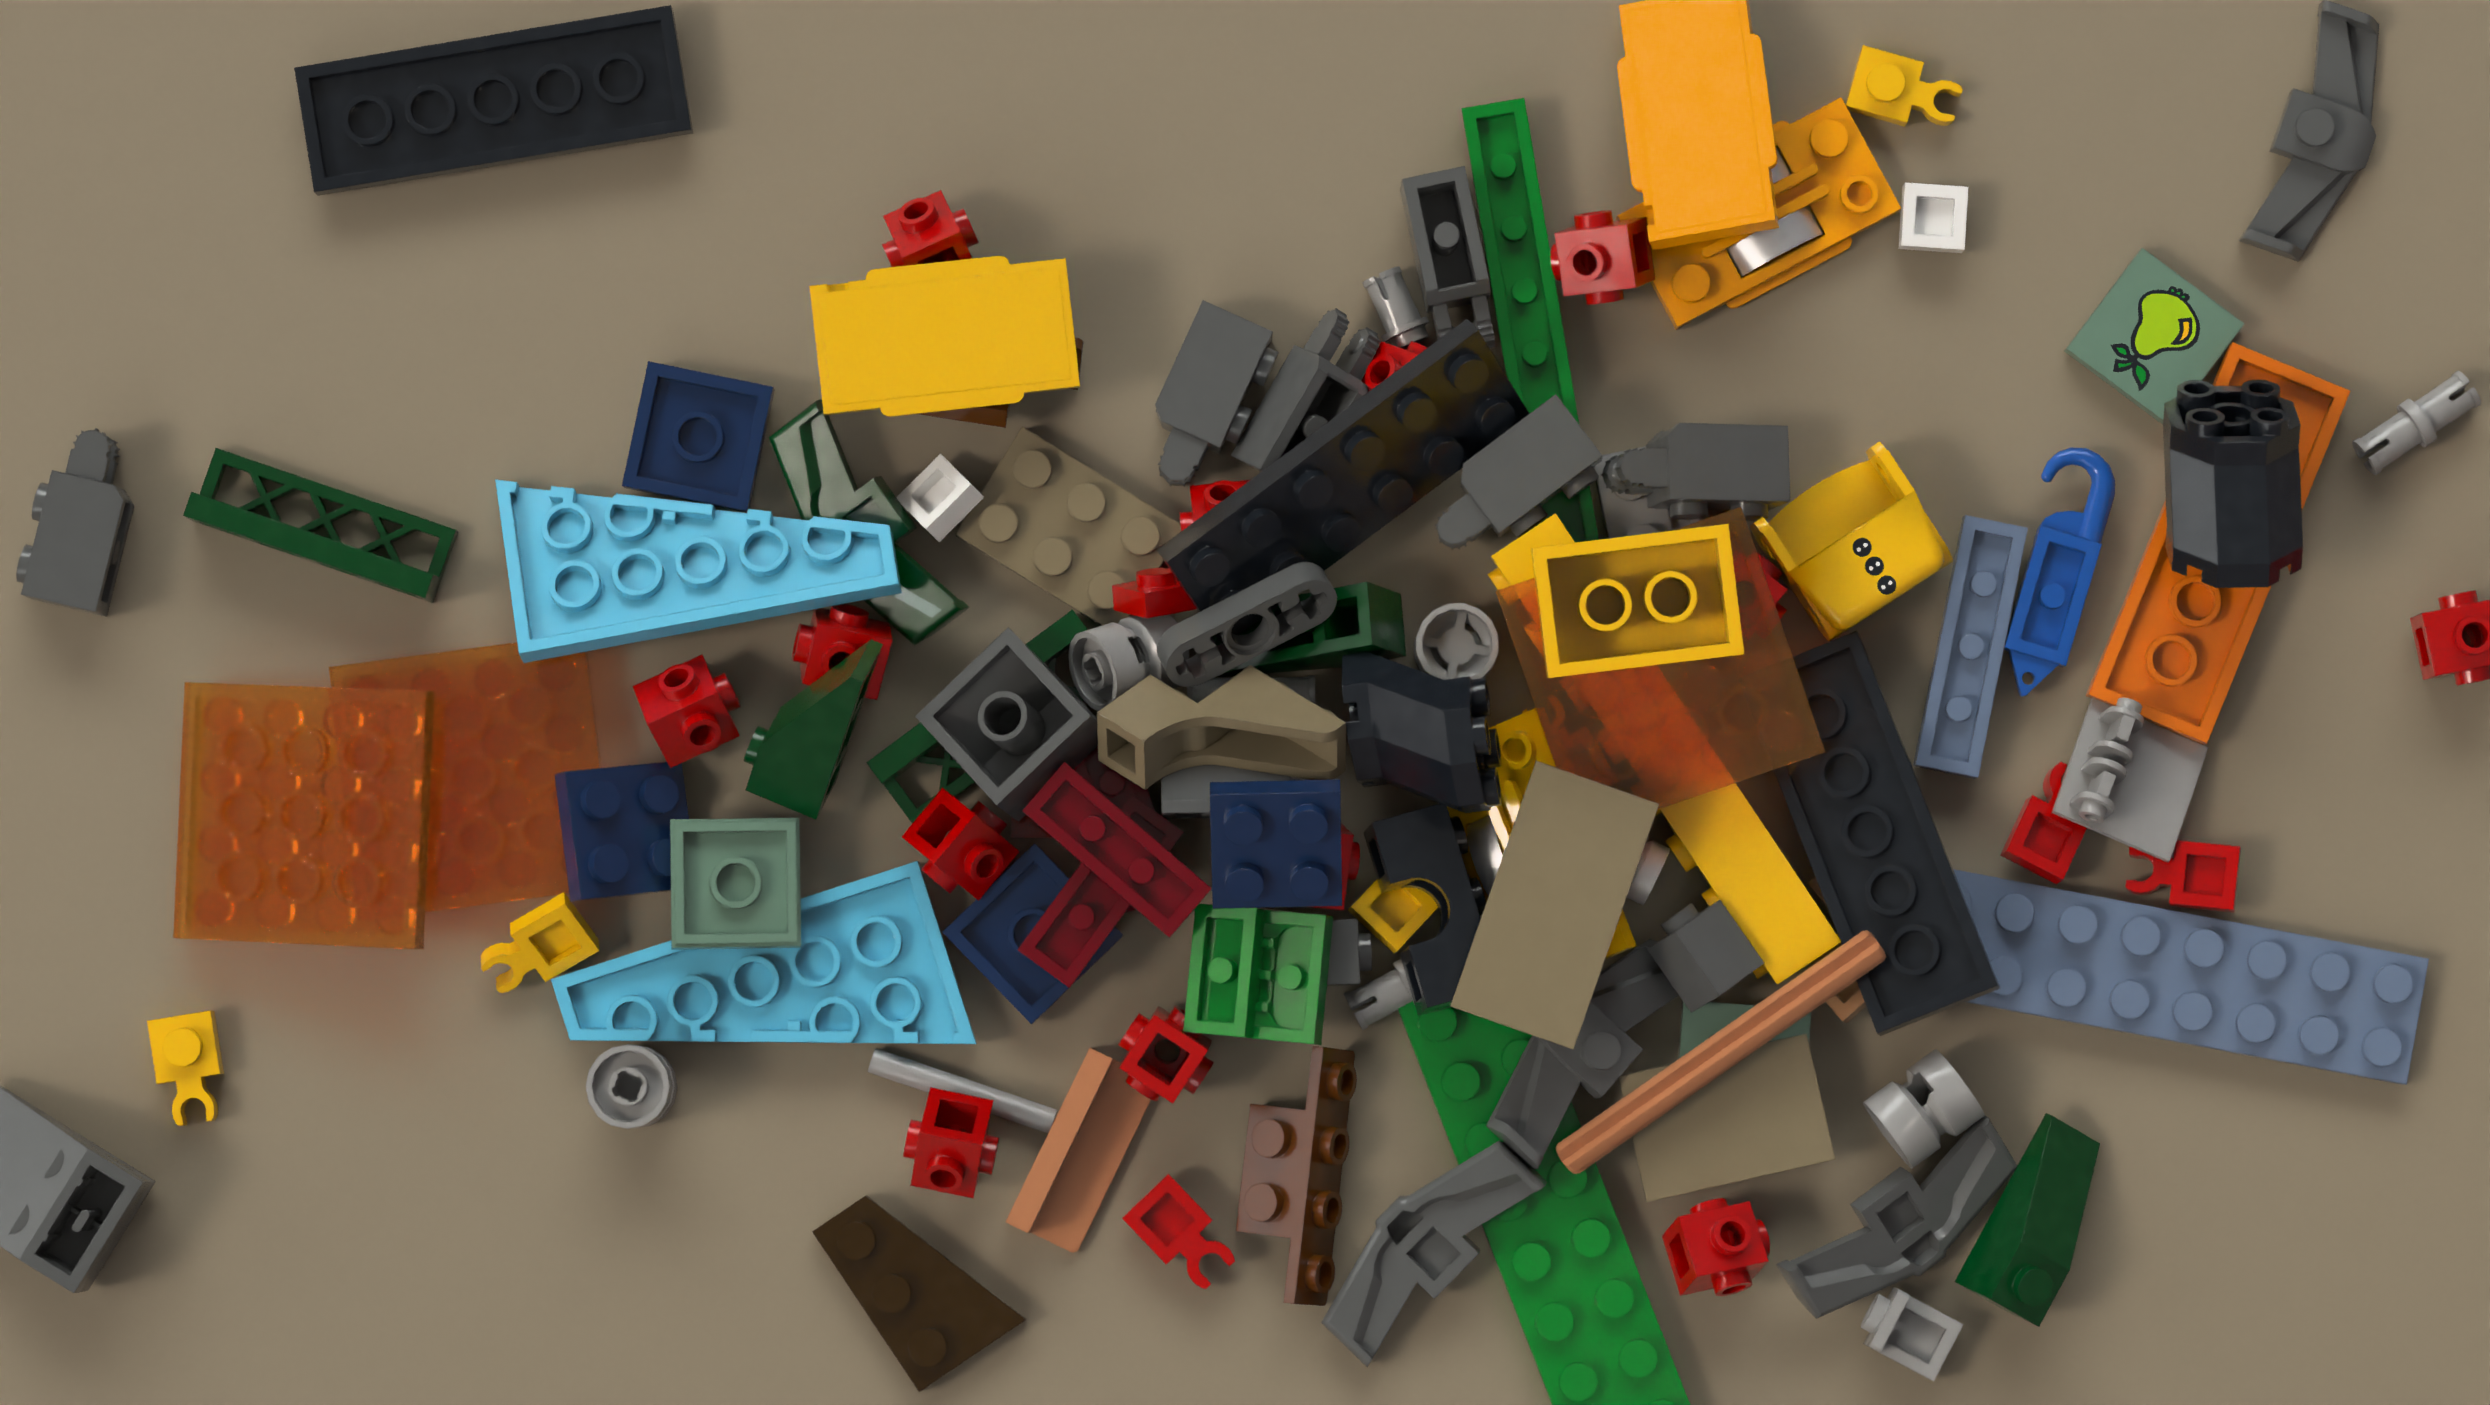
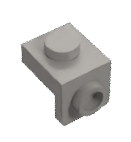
(1910, 1332)

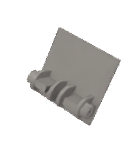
(2130, 778)

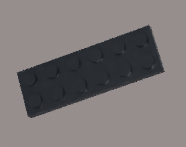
(493, 100)
(1351, 473)
(1880, 846)

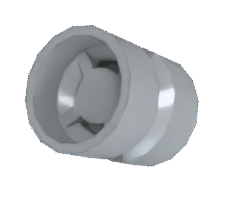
(1456, 643)
(1117, 657)
(631, 1086)
(1923, 1108)

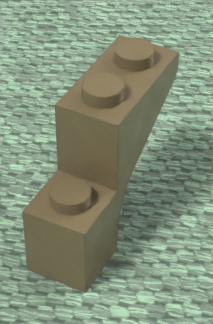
(1240, 725)

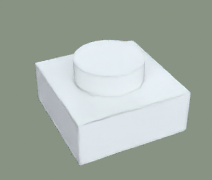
(1933, 217)
(939, 497)

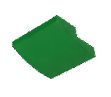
(1258, 974)

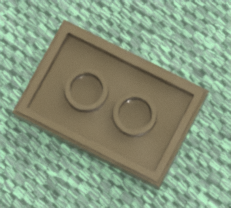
(1739, 1126)

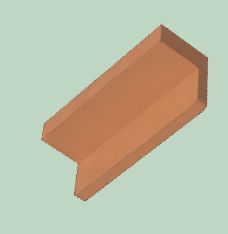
(1080, 1154)

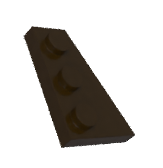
(913, 1293)

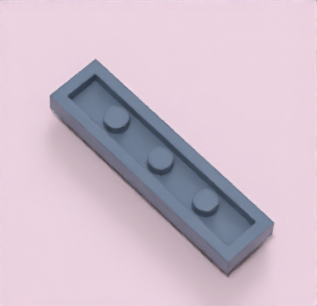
(1970, 646)

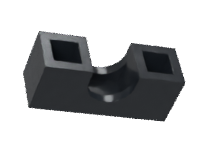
(1426, 853)

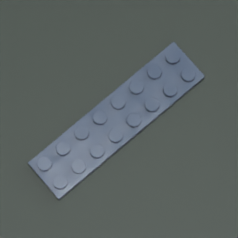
(2197, 979)

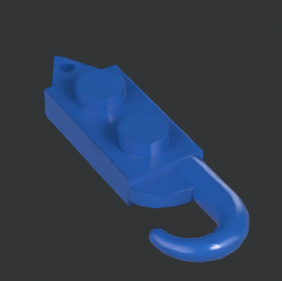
(2058, 573)

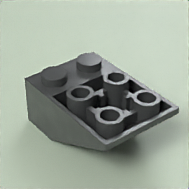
(61, 1195)

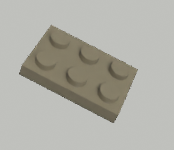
(1065, 527)

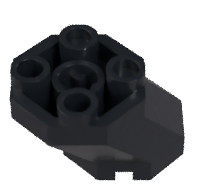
(2232, 483)
(1421, 732)

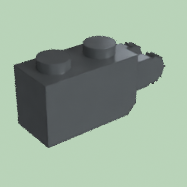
(1447, 248)
(1208, 388)
(1308, 391)
(1707, 469)
(1519, 475)
(78, 530)

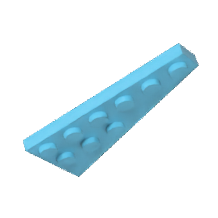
(655, 568)
(863, 974)

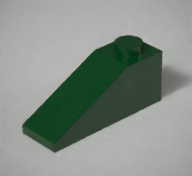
(1362, 621)
(810, 735)
(2035, 1224)

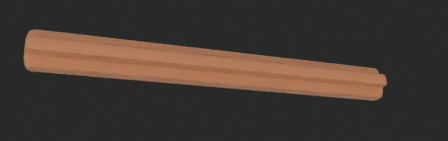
(1720, 1052)

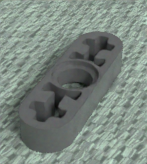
(1272, 631)

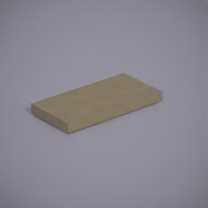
(1554, 905)

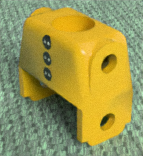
(1853, 543)

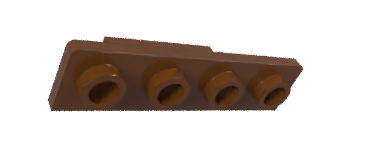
(1296, 1174)

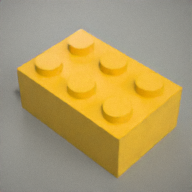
(1637, 601)

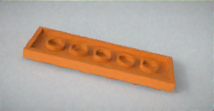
(2181, 637)

